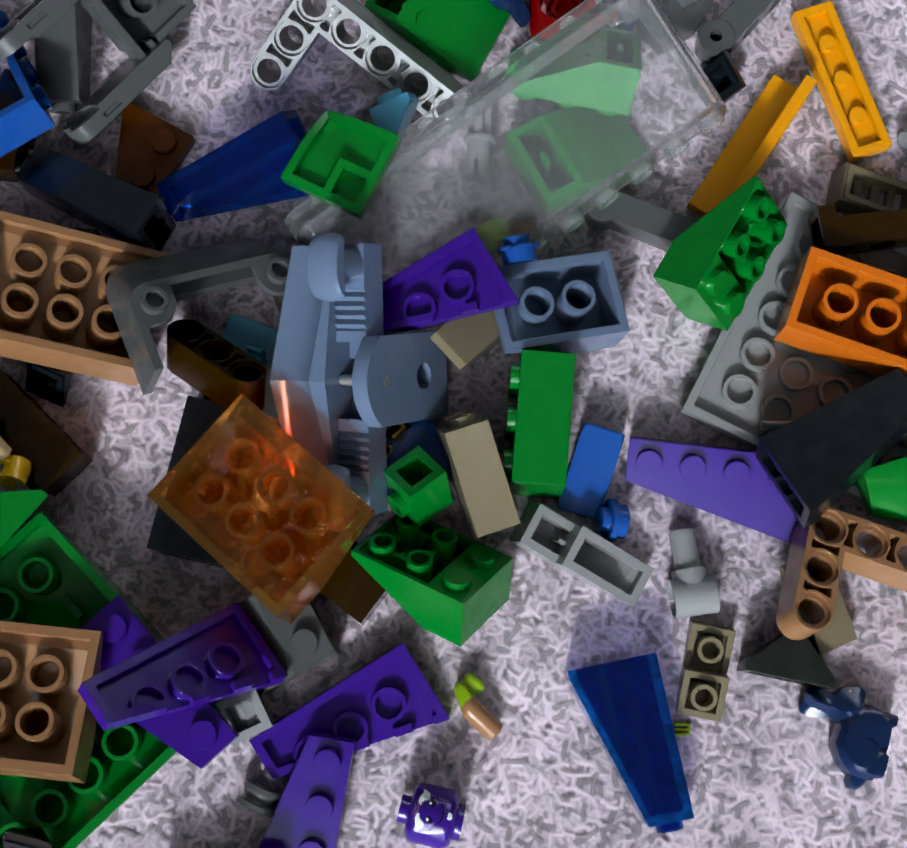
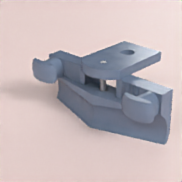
(339, 373)

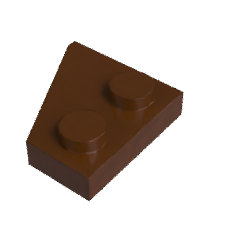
(149, 149)

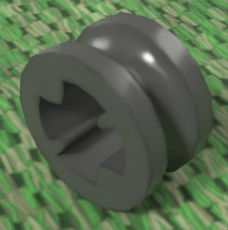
(259, 797)

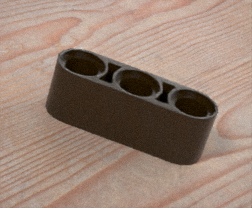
(214, 364)

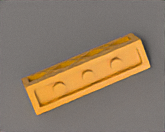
(752, 142)

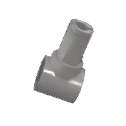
(690, 586)

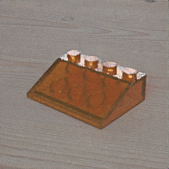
(263, 508)

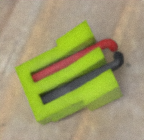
(681, 729)

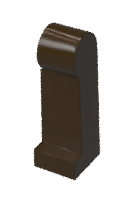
(858, 232)

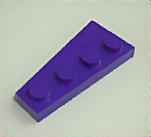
(188, 669)
(368, 705)
(194, 732)

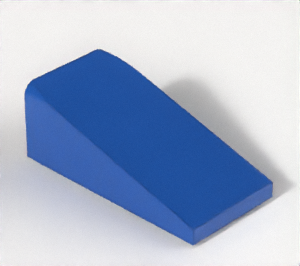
(590, 470)

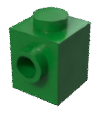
(417, 487)

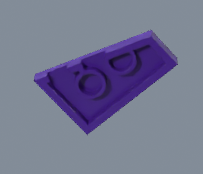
(445, 286)

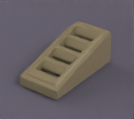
(847, 186)

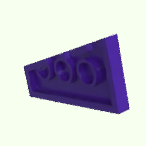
(713, 480)
(314, 796)

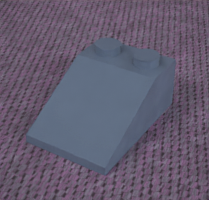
(563, 305)

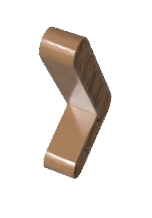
(827, 559)

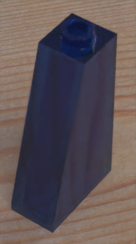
(237, 173)
(635, 728)

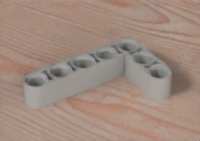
(361, 49)

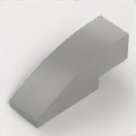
(581, 553)

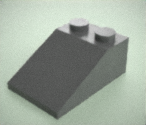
(295, 645)

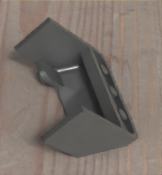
(147, 291)

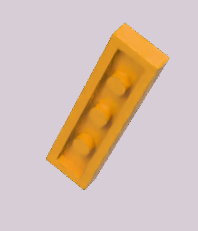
(840, 81)

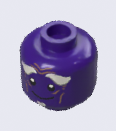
(431, 815)

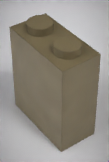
(477, 473)

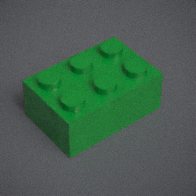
(539, 423)

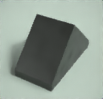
(789, 662)

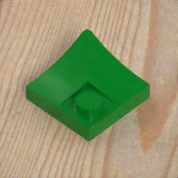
(342, 161)

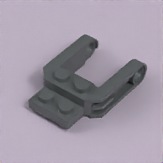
(134, 27)

